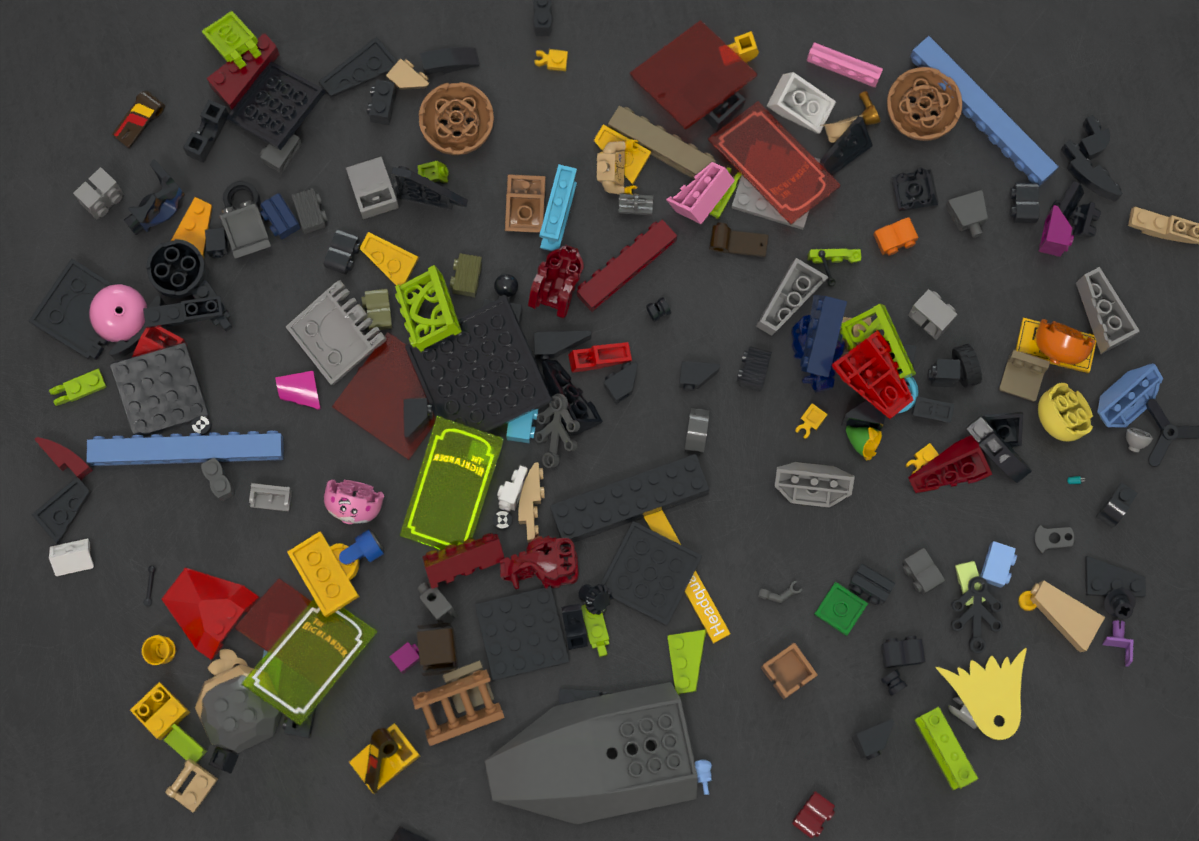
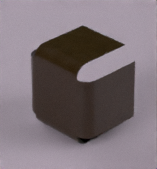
(437, 648)

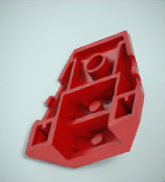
(875, 375)
(207, 608)

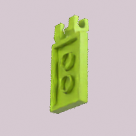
(232, 38)

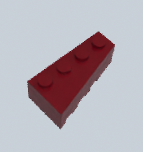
(232, 82)
(462, 558)

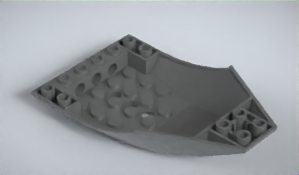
(563, 766)

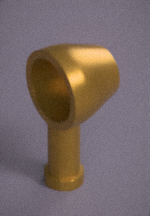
(870, 115)

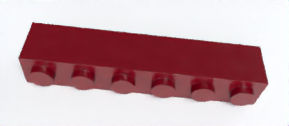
(626, 265)

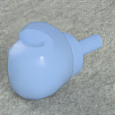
(704, 774)

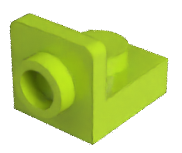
(434, 171)

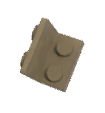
(1023, 375)
(474, 693)

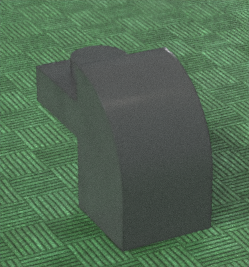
(697, 430)

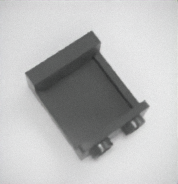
(245, 229)

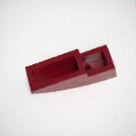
(64, 457)

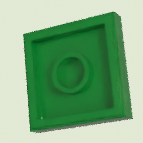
(841, 609)

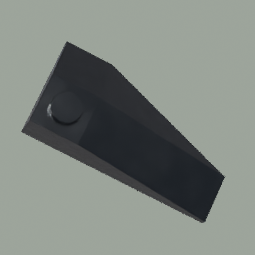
(579, 409)

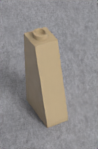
(1068, 615)

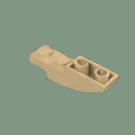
(1164, 227)
(530, 495)

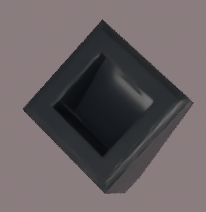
(223, 760)

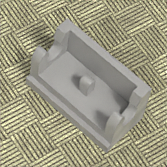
(270, 497)

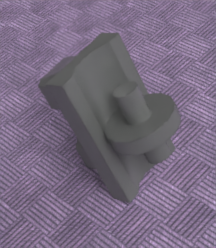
(635, 204)

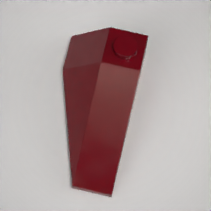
(955, 465)

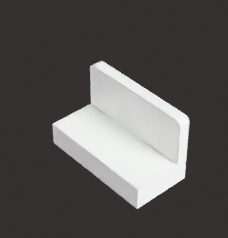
(71, 557)

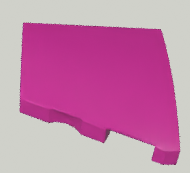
(299, 389)

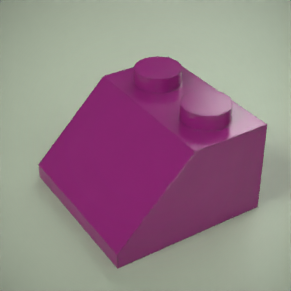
(1056, 233)

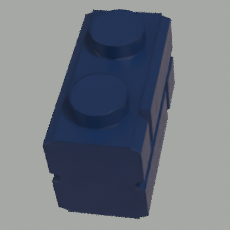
(280, 216)

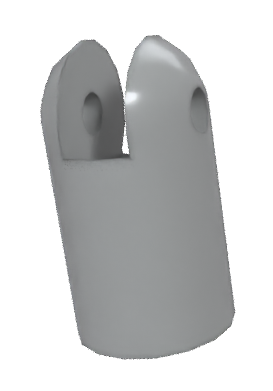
(963, 714)

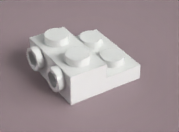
(510, 493)

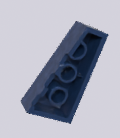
(822, 334)

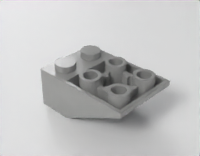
(372, 187)

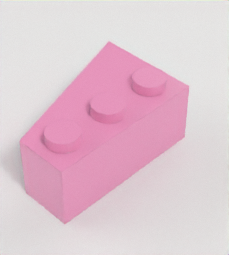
(703, 193)

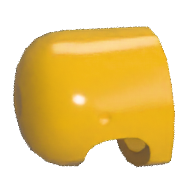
(158, 650)

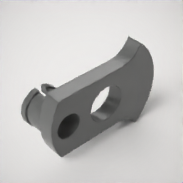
(1042, 538)

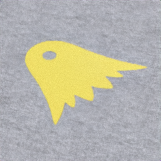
(991, 694)

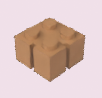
(789, 670)

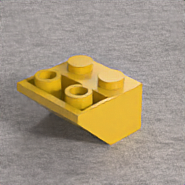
(159, 711)

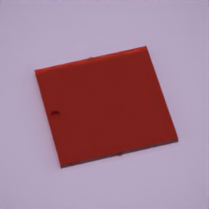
(693, 74)
(377, 396)

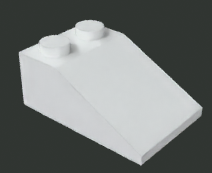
(801, 102)

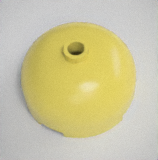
(1064, 413)

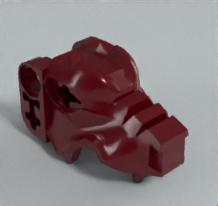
(557, 280)
(545, 567)

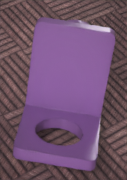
(1118, 640)

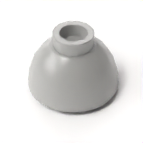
(1137, 439)

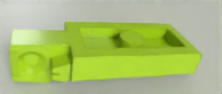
(835, 255)
(596, 631)

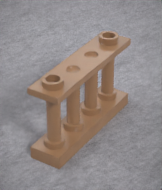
(466, 723)

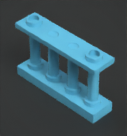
(558, 208)

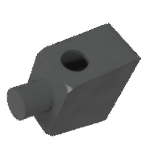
(968, 212)
(436, 604)

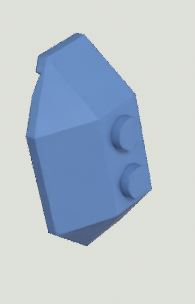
(1129, 395)

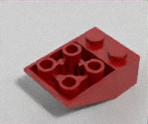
(155, 339)

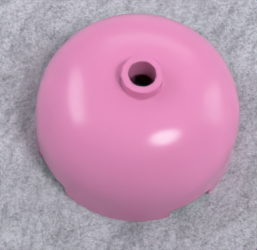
(113, 325)

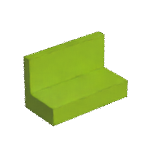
(184, 744)

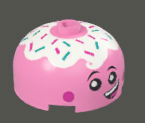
(351, 509)

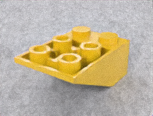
(392, 765)

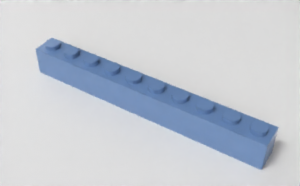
(988, 115)
(184, 448)

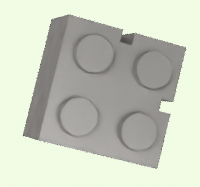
(100, 200)
(936, 311)

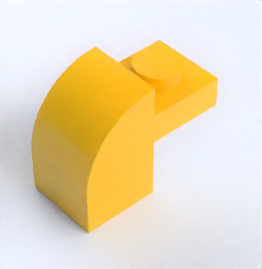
(745, 47)

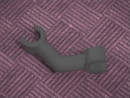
(765, 594)

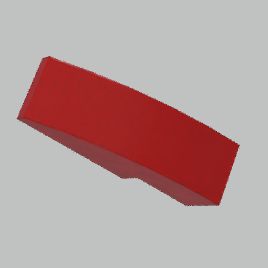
(599, 357)

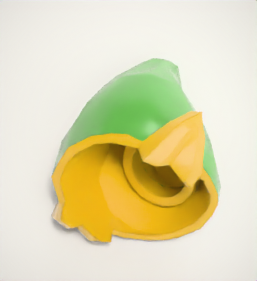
(864, 440)

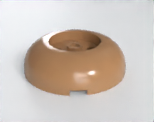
(917, 84)
(439, 106)

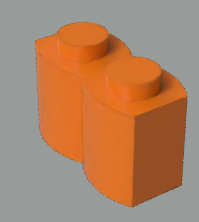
(896, 236)

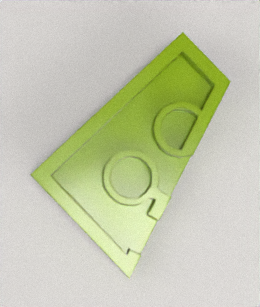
(686, 656)

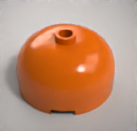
(1062, 343)

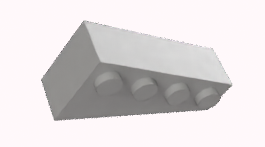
(794, 289)
(1105, 311)

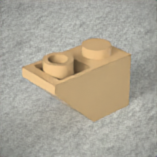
(405, 77)

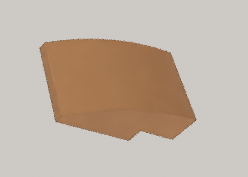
(525, 203)

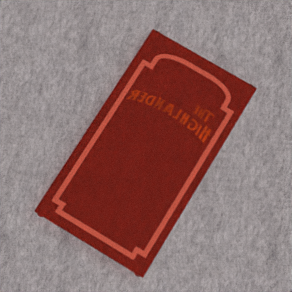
(774, 162)

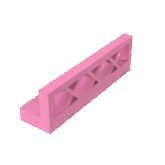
(844, 65)

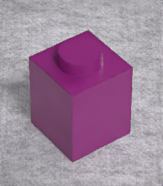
(406, 657)

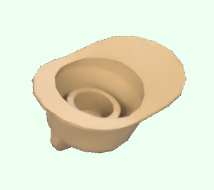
(836, 129)

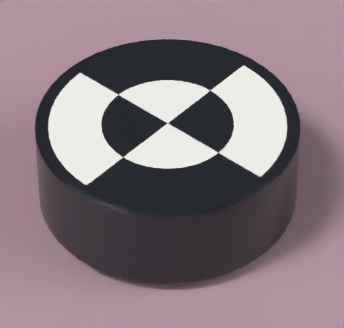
(201, 425)
(502, 520)

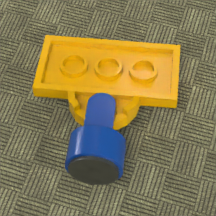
(330, 568)

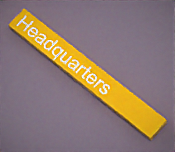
(695, 590)

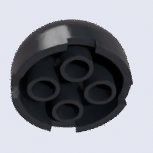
(176, 268)

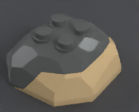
(233, 714)

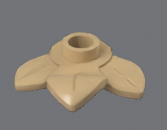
(227, 662)

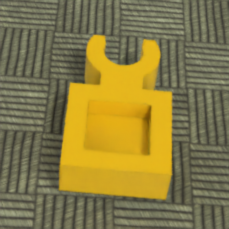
(555, 59)
(812, 419)
(923, 457)

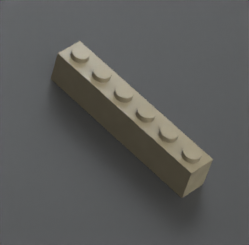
(662, 145)

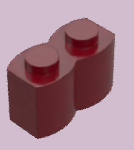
(813, 814)

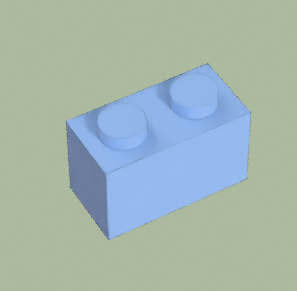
(998, 564)

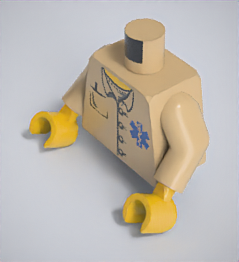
(612, 165)

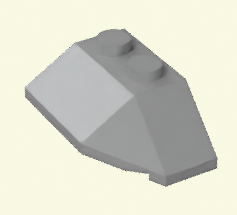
(813, 484)

